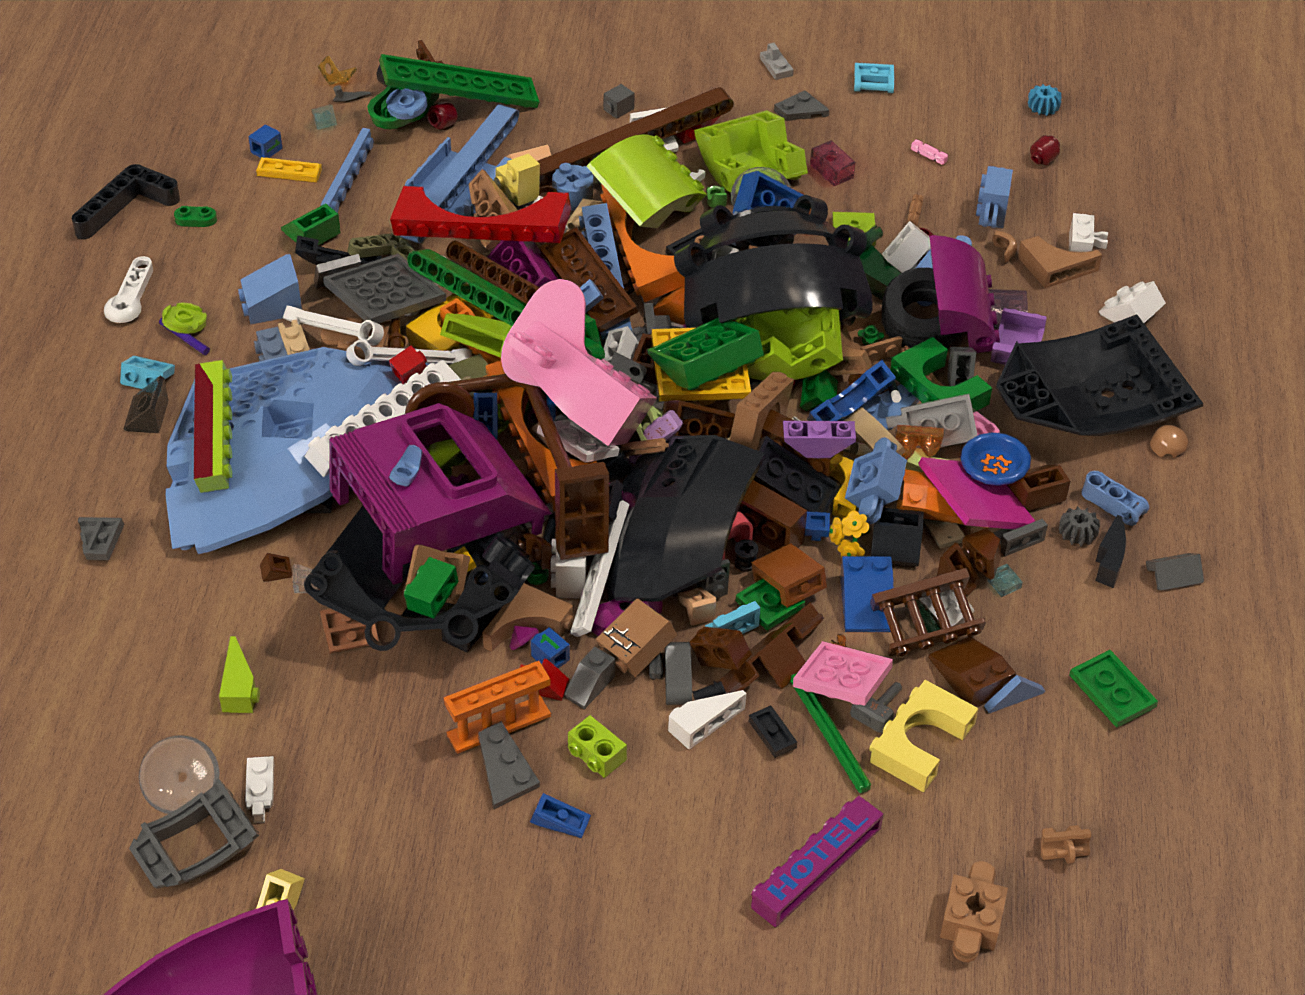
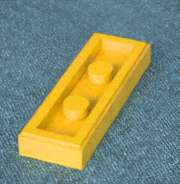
(289, 169)

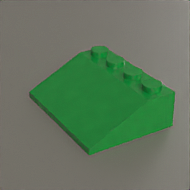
(707, 352)

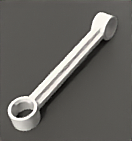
(338, 325)
(386, 354)

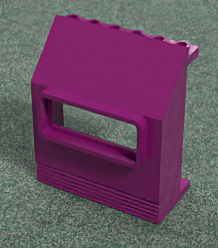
(431, 508)

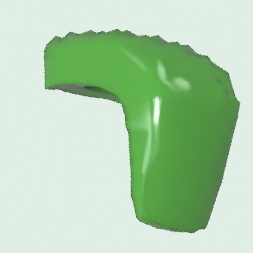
(716, 196)

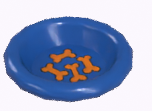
(995, 459)

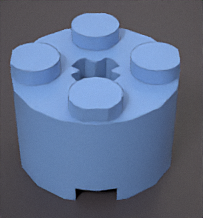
(575, 181)

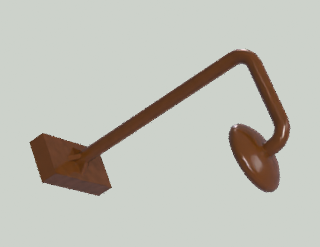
(579, 490)

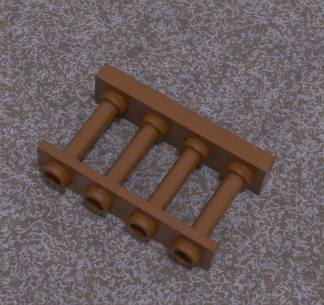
(932, 589)

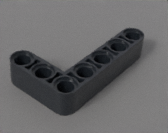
(118, 193)

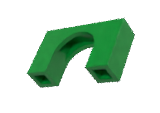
(917, 362)

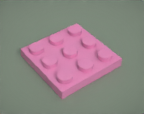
(843, 673)

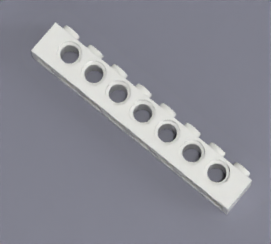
(384, 408)

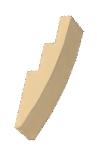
(870, 430)

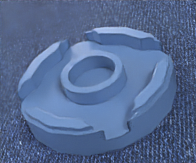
(406, 103)

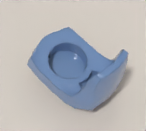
(407, 467)

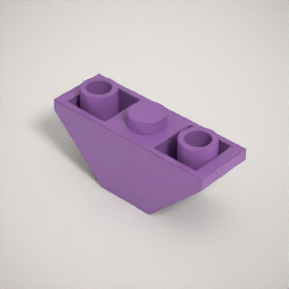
(819, 438)

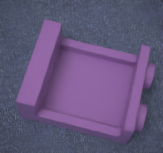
(1016, 327)

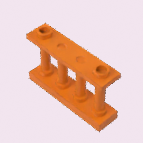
(493, 693)

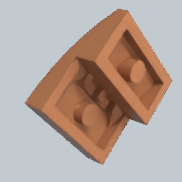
(343, 632)

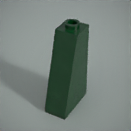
(877, 271)

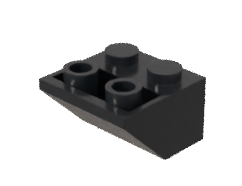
(898, 536)

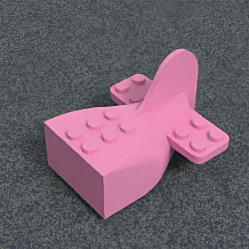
(550, 353)

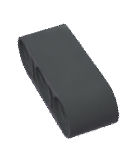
(678, 673)

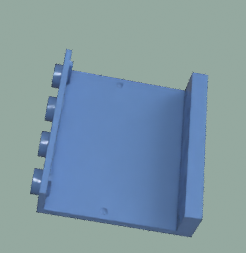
(433, 168)

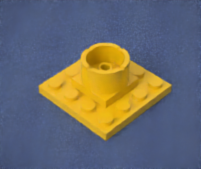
(727, 386)

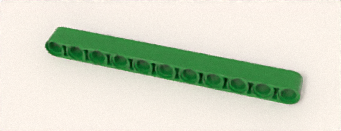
(477, 290)

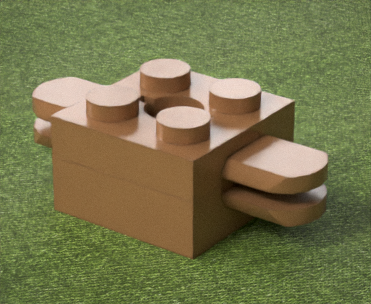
(342, 341)
(974, 912)

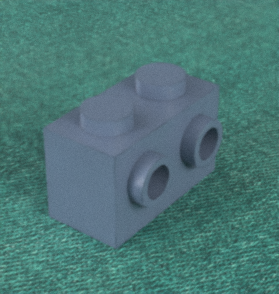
(269, 344)

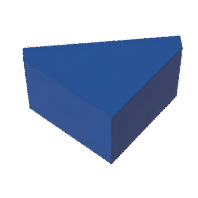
(487, 411)

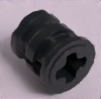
(745, 553)

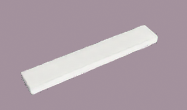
(597, 578)

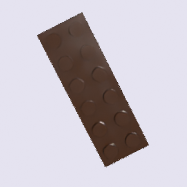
(578, 262)

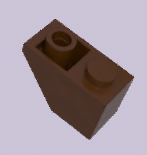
(983, 551)

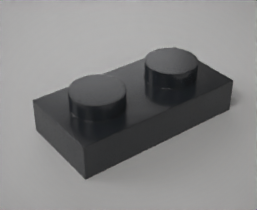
(772, 731)

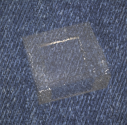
(299, 576)

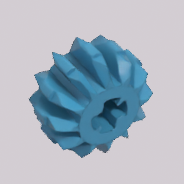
(1044, 99)

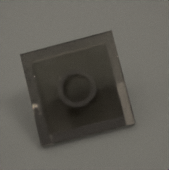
(148, 408)

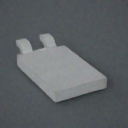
(951, 413)

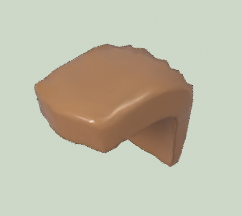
(1006, 242)

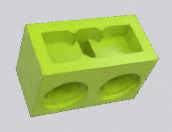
(599, 743)

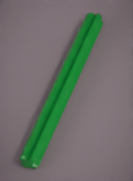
(834, 739)

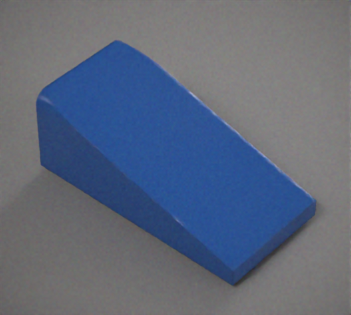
(559, 816)

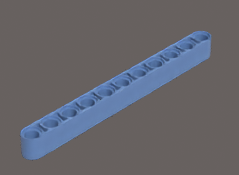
(471, 159)

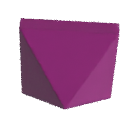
(521, 636)

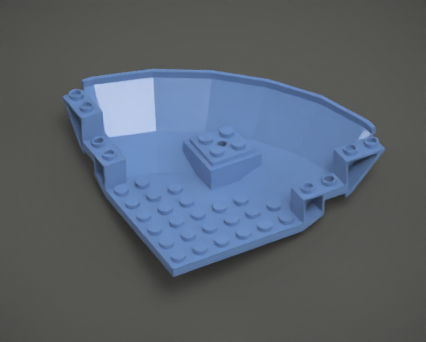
(274, 417)

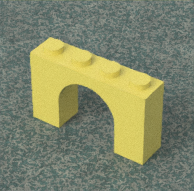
(925, 707)

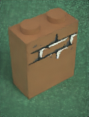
(636, 637)

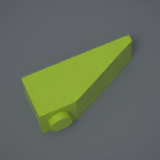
(238, 685)

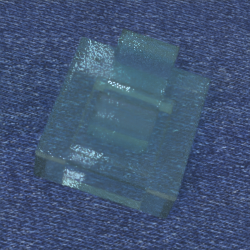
(324, 116)
(1005, 581)

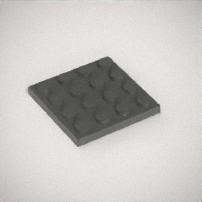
(384, 289)

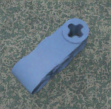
(1114, 497)

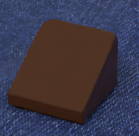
(275, 567)

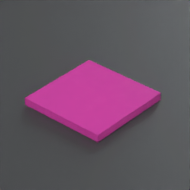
(975, 501)

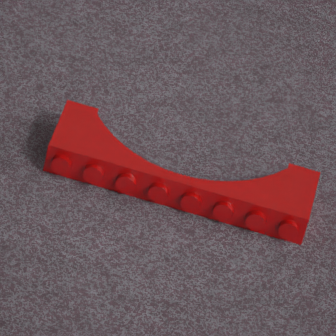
(538, 222)

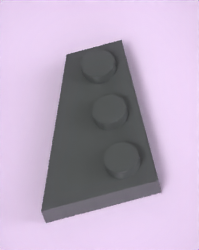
(505, 766)

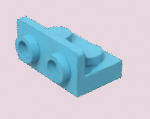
(140, 371)
(743, 618)

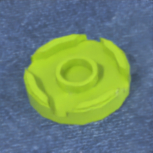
(184, 318)

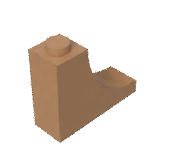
(1056, 265)
(853, 360)
(528, 609)

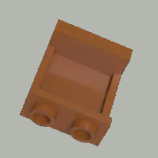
(790, 573)

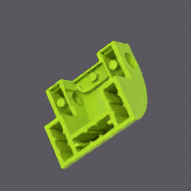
(749, 143)
(647, 179)
(796, 342)

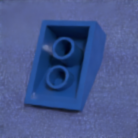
(760, 190)
(859, 580)

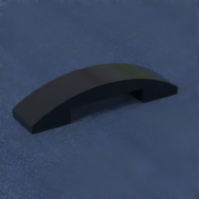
(310, 251)

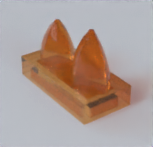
(913, 436)

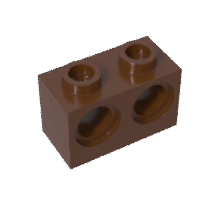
(720, 648)

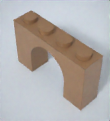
(753, 409)

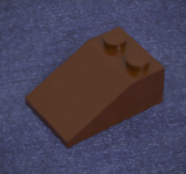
(972, 670)

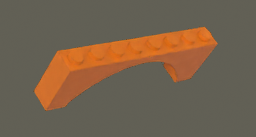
(653, 272)
(539, 458)

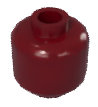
(442, 115)
(1045, 150)

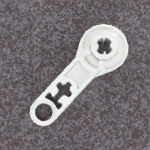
(126, 304)

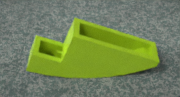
(476, 332)

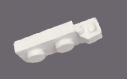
(259, 786)

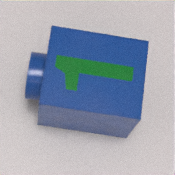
(265, 142)
(551, 647)

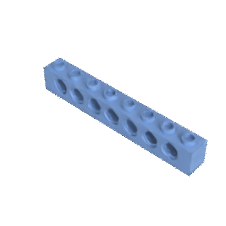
(600, 236)

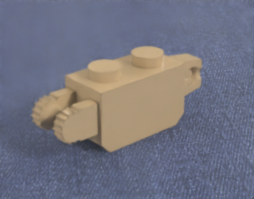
(293, 338)

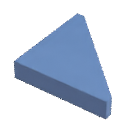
(1013, 692)

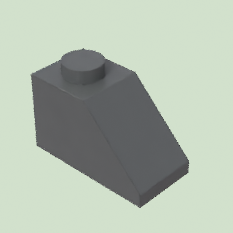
(590, 678)

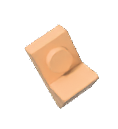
(699, 605)

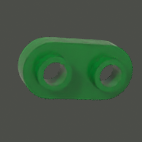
(195, 216)

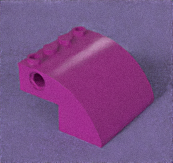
(963, 292)

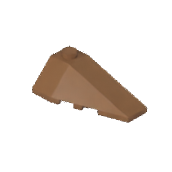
(488, 201)

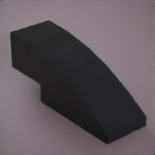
(1111, 553)

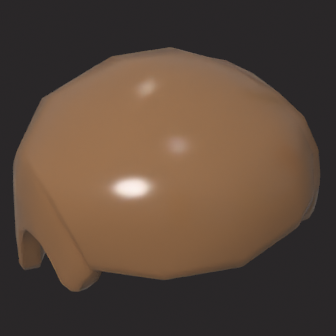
(1169, 440)

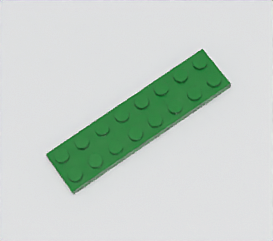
(458, 81)

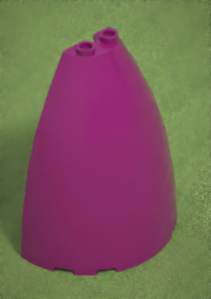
(240, 956)

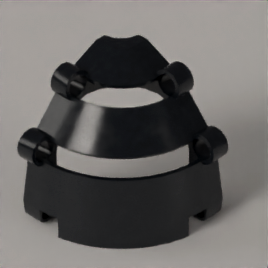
(773, 275)
(357, 586)

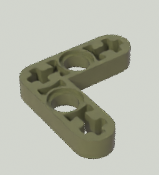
(379, 245)

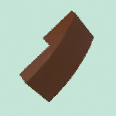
(538, 549)

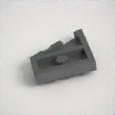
(800, 107)
(99, 536)

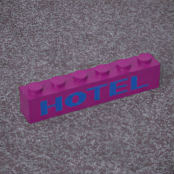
(816, 861)

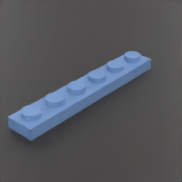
(349, 169)

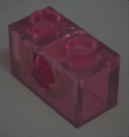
(832, 163)

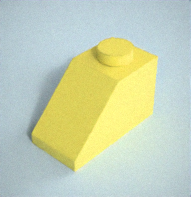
(281, 886)

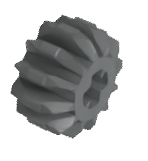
(1079, 526)

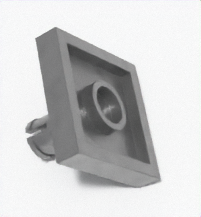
(334, 267)

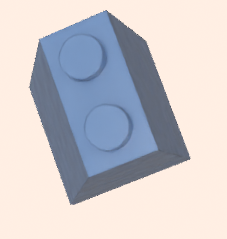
(270, 291)

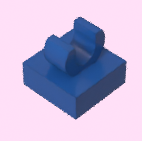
(817, 525)

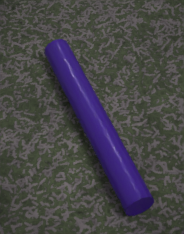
(196, 344)

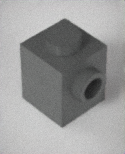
(618, 101)

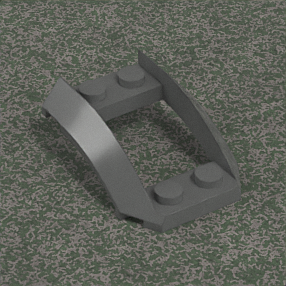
(226, 813)

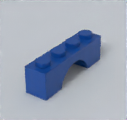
(855, 396)

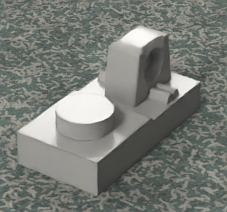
(776, 63)

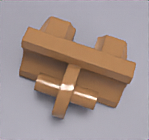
(1065, 844)

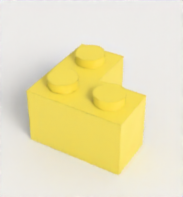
(519, 179)

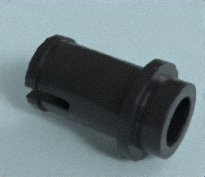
(709, 691)

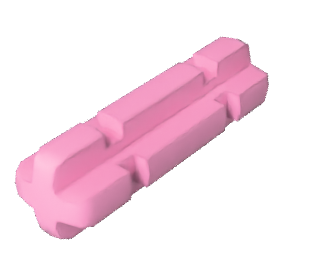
(929, 152)

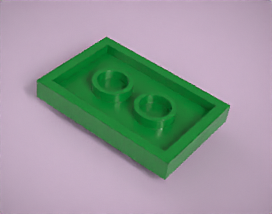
(1113, 688)

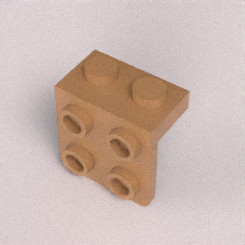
(461, 561)

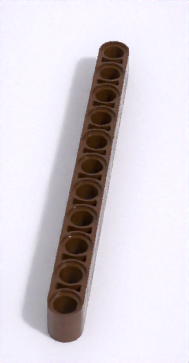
(662, 124)

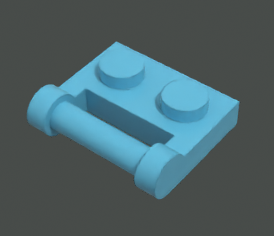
(868, 73)

